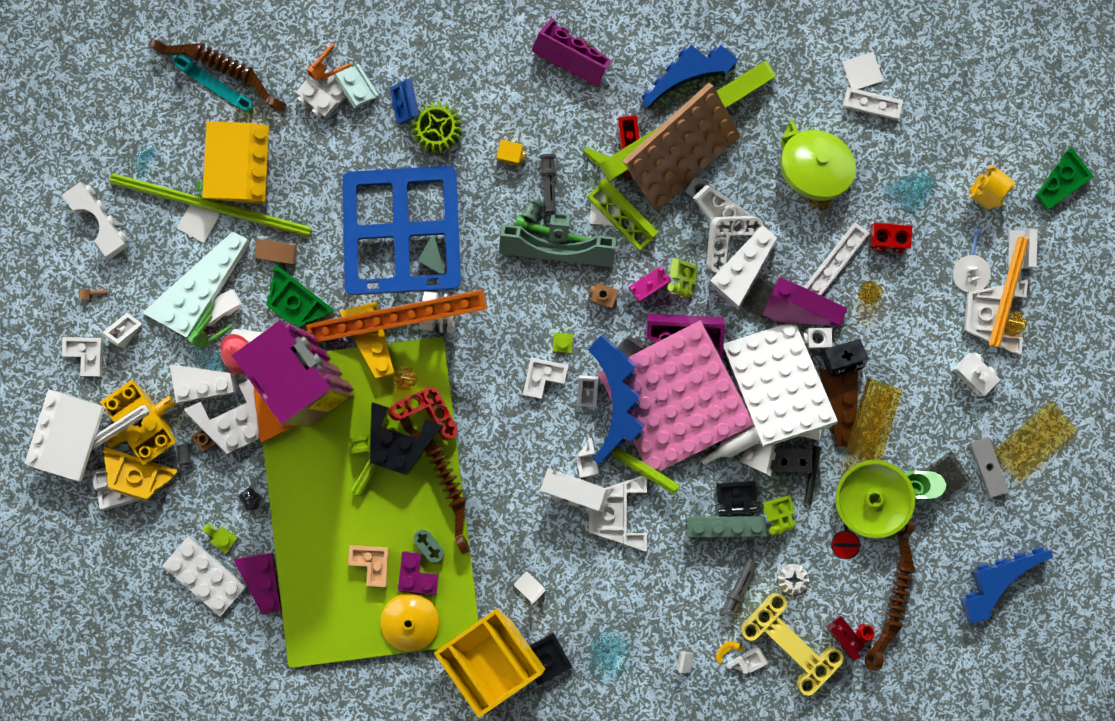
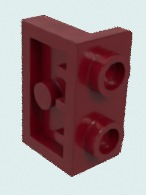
(845, 637)

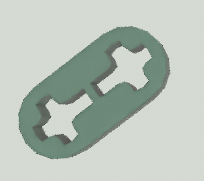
(432, 542)

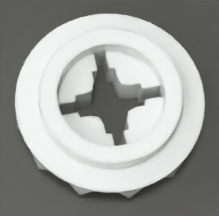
(787, 572)

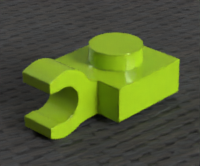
(222, 538)

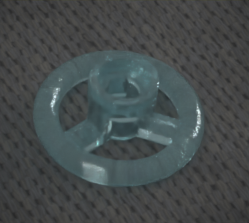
(208, 358)

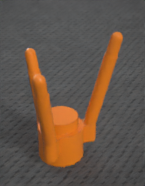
(317, 69)

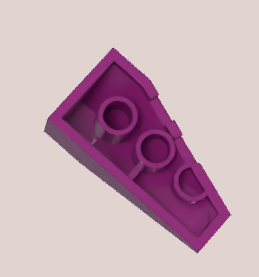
(799, 305)

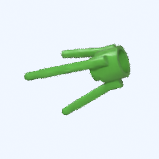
(198, 336)

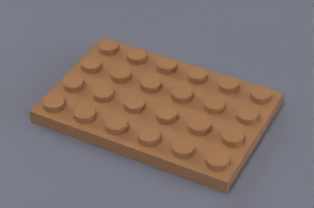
(682, 147)

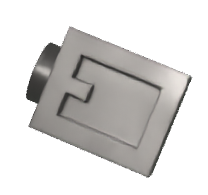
(631, 345)

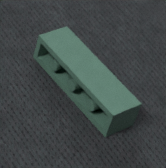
(726, 526)

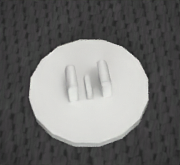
(971, 273)

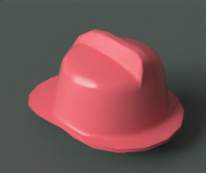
(228, 347)

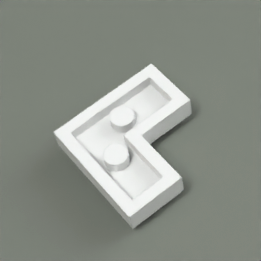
(90, 352)
(542, 371)

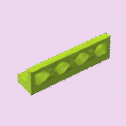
(627, 209)

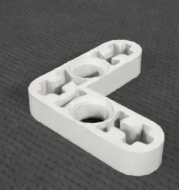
(723, 235)

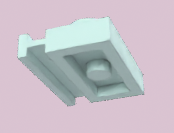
(356, 86)

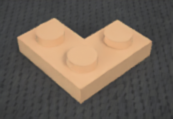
(376, 561)

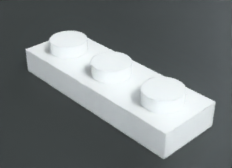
(872, 103)

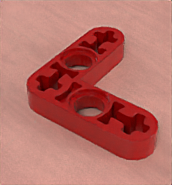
(425, 403)

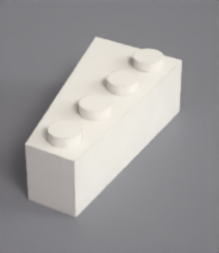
(743, 268)

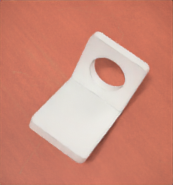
(529, 587)

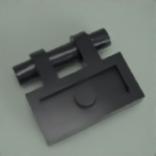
(735, 492)

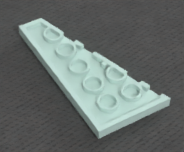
(192, 294)

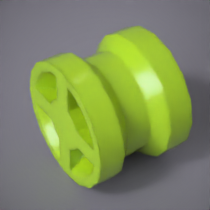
(359, 444)

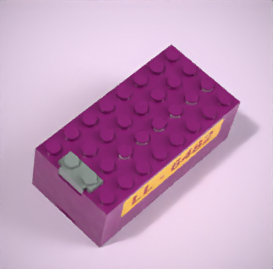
(293, 375)

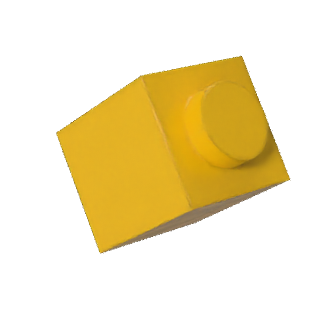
(510, 153)

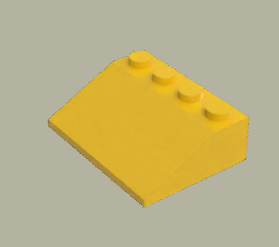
(235, 162)

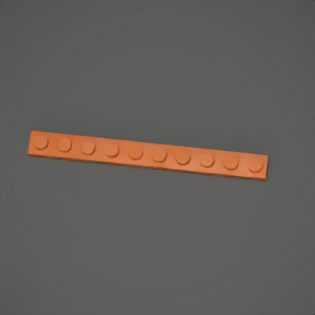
(399, 315)

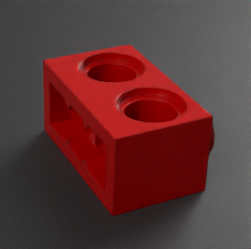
(890, 232)

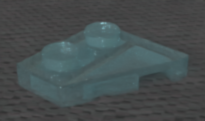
(911, 188)

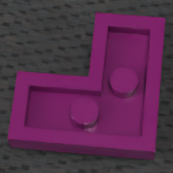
(412, 579)

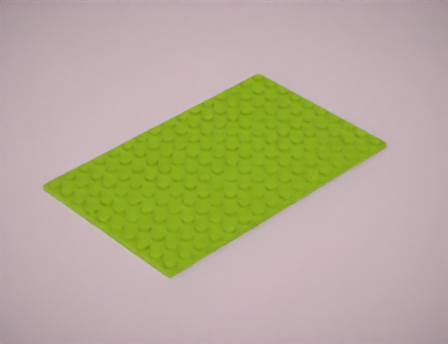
(317, 517)

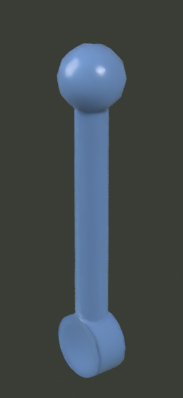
(977, 232)

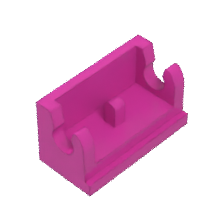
(649, 284)

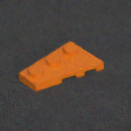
(267, 422)

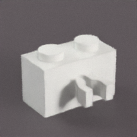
(976, 374)

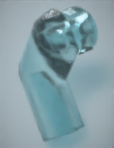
(141, 157)

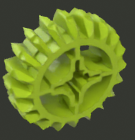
(428, 112)

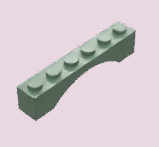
(594, 251)

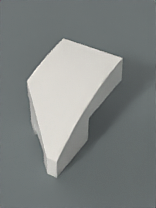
(586, 465)
(749, 661)

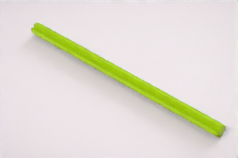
(210, 205)

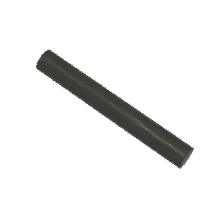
(812, 476)

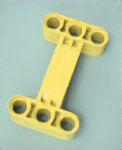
(792, 644)

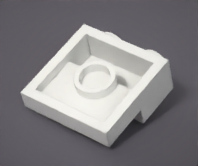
(321, 95)

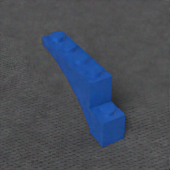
(689, 67)
(994, 580)

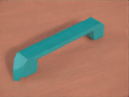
(213, 84)

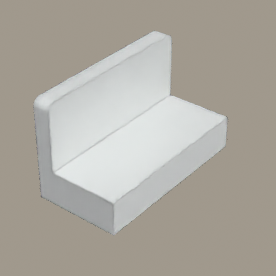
(1030, 257)

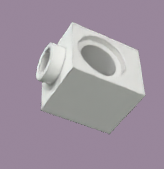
(825, 334)

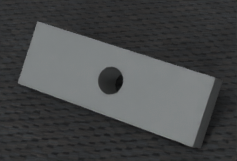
(993, 479)

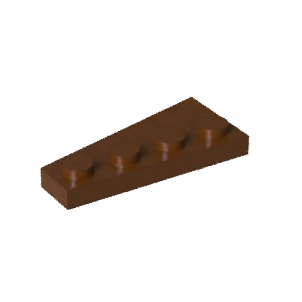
(843, 397)

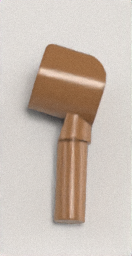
(84, 294)

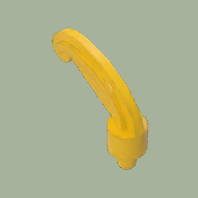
(725, 648)

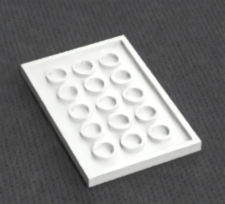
(779, 384)

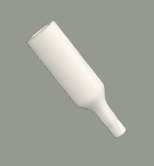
(734, 445)

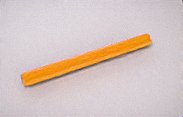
(1008, 292)

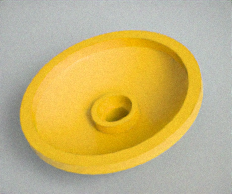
(421, 614)

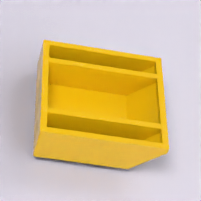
(489, 662)

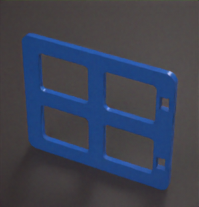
(401, 230)

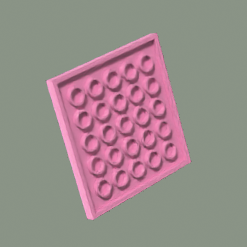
(684, 398)

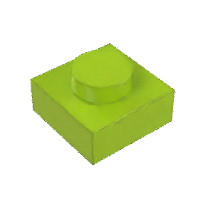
(562, 343)

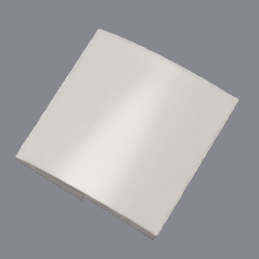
(107, 498)

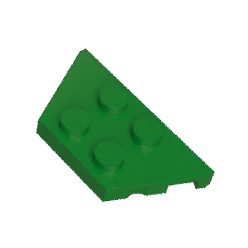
(294, 301)

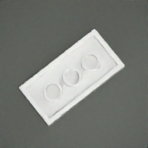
(204, 576)

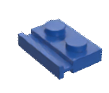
(404, 101)

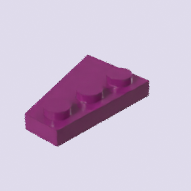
(261, 580)

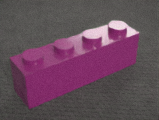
(571, 53)
(662, 325)

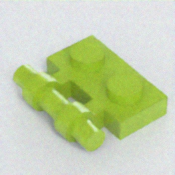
(684, 277)
(780, 512)

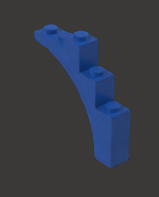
(617, 368)

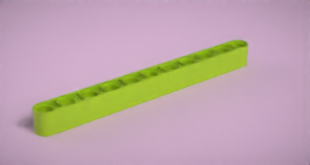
(728, 94)

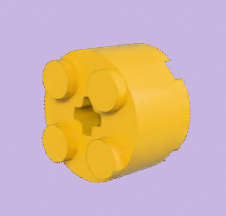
(991, 188)

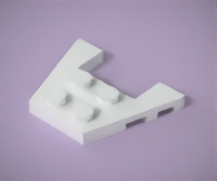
(982, 312)
(234, 427)
(613, 521)

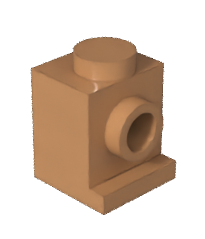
(606, 302)

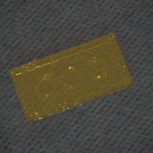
(873, 420)
(1035, 440)

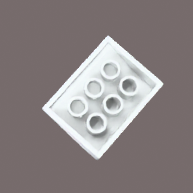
(64, 435)

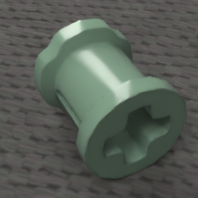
(532, 215)

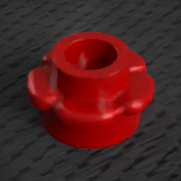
(869, 633)

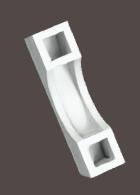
(109, 239)

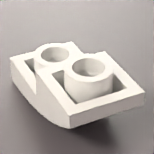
(224, 305)

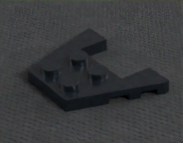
(394, 449)

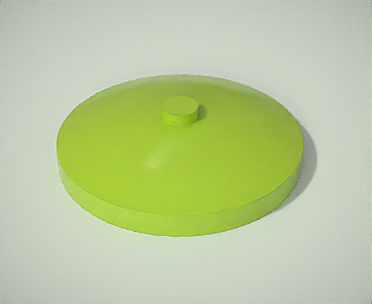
(817, 165)
(875, 498)

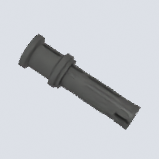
(548, 172)
(736, 596)

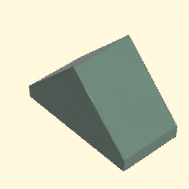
(431, 257)

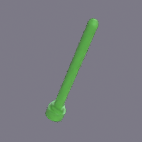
(521, 221)

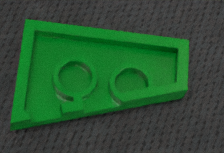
(1064, 179)

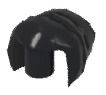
(250, 499)

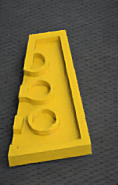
(373, 345)

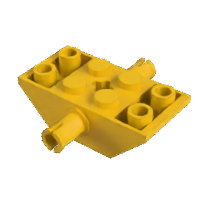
(154, 434)

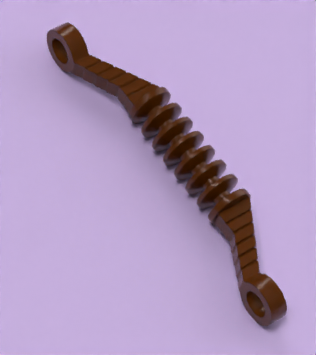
(198, 52)
(458, 503)
(892, 625)

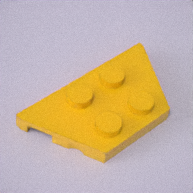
(132, 478)

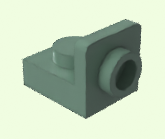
(559, 227)

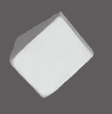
(685, 662)

